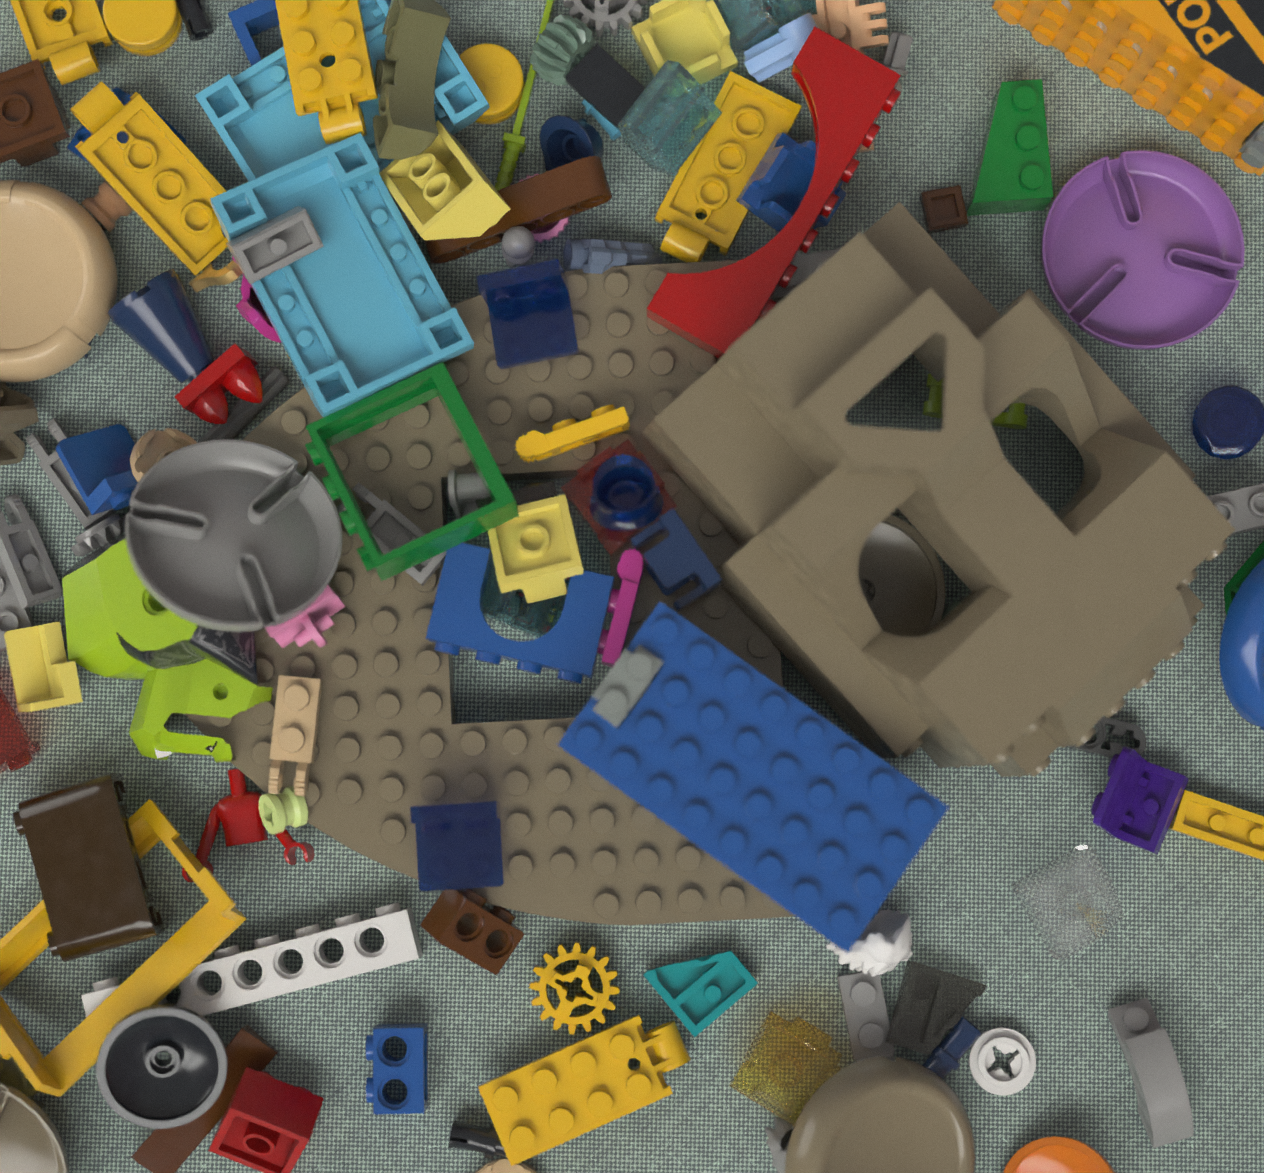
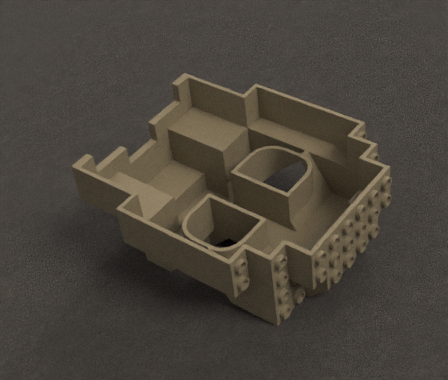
(1059, 603)

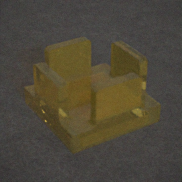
(786, 1066)

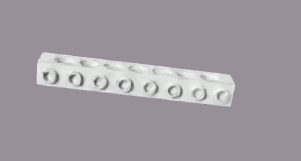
(399, 946)

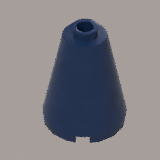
(165, 326)

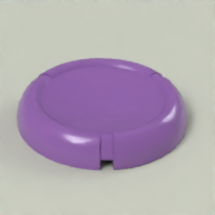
(1142, 250)

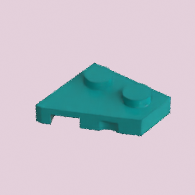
(701, 987)

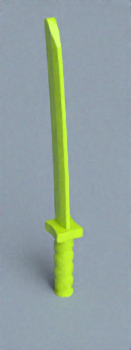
(514, 142)

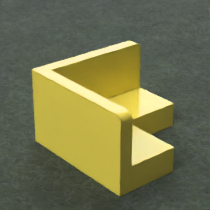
(41, 668)

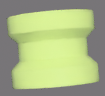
(282, 810)

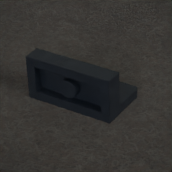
(605, 85)

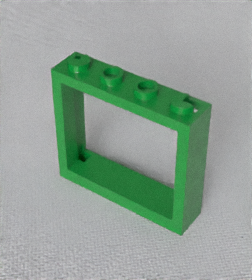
(386, 405)

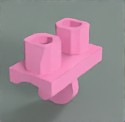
(309, 623)

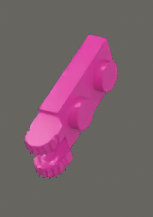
(621, 606)

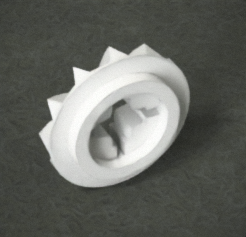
(1021, 1064)

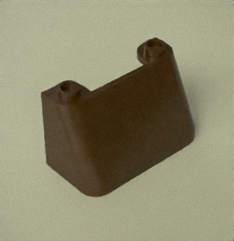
(88, 868)

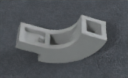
(1154, 1071)

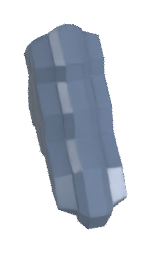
(599, 255)

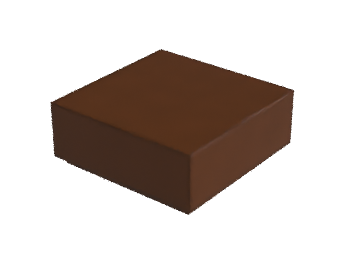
(944, 209)

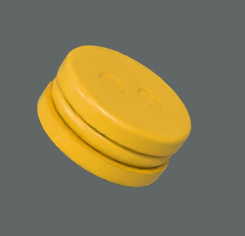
(143, 25)
(498, 78)

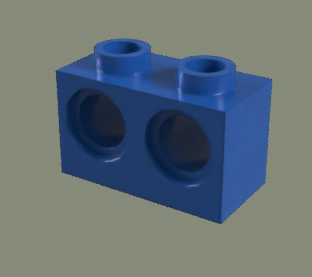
(410, 1069)

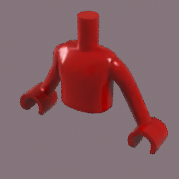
(242, 825)

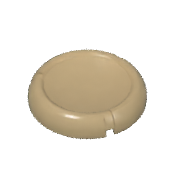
(53, 281)

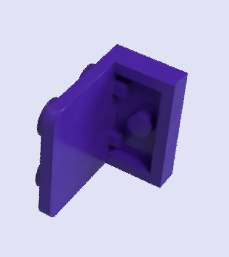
(1138, 801)

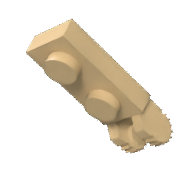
(294, 730)

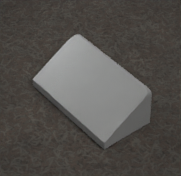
(275, 244)

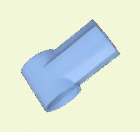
(780, 50)

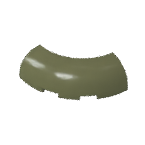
(408, 78)

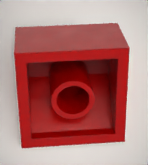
(266, 1123)

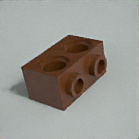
(473, 929)

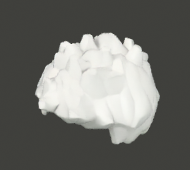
(880, 945)

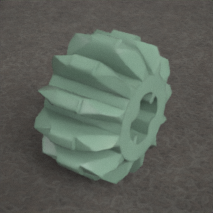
(561, 48)

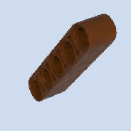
(534, 205)

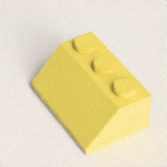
(444, 191)

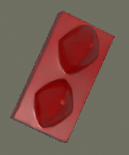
(230, 372)

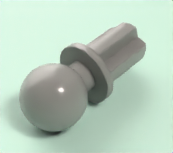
(897, 54)
(517, 246)

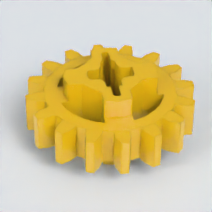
(556, 978)

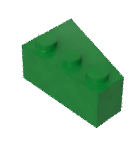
(1015, 153)

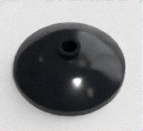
(156, 1090)

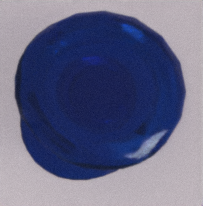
(1228, 422)
(625, 494)

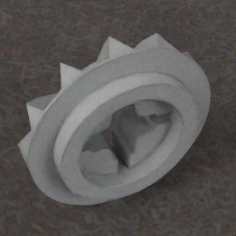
(99, 535)

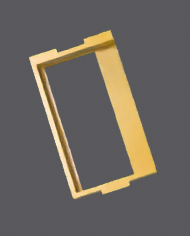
(144, 988)

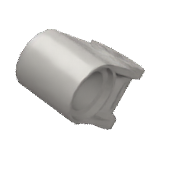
(463, 492)

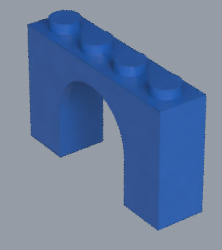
(461, 624)

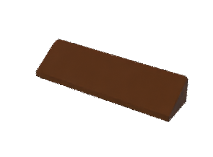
(170, 1147)

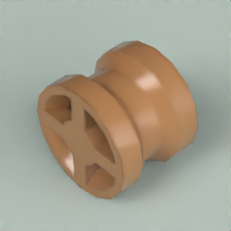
(107, 206)

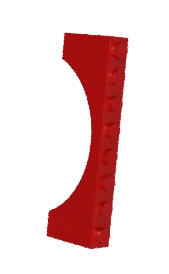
(845, 100)

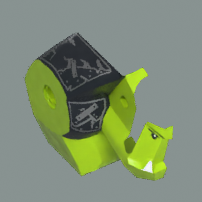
(185, 667)

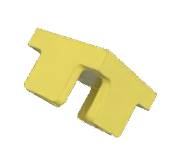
(688, 34)
(537, 550)

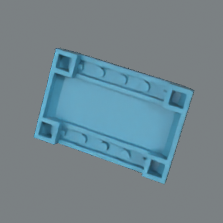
(259, 114)
(364, 302)

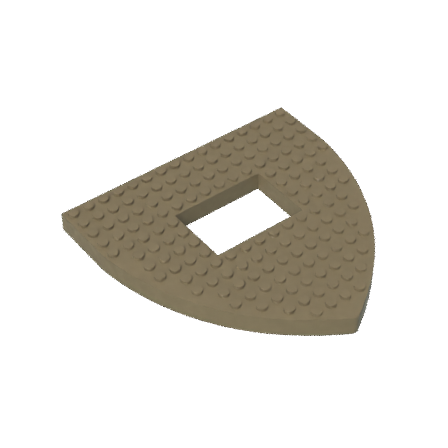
(389, 698)

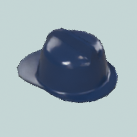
(568, 140)

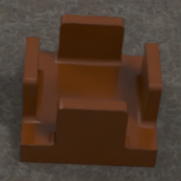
(30, 115)

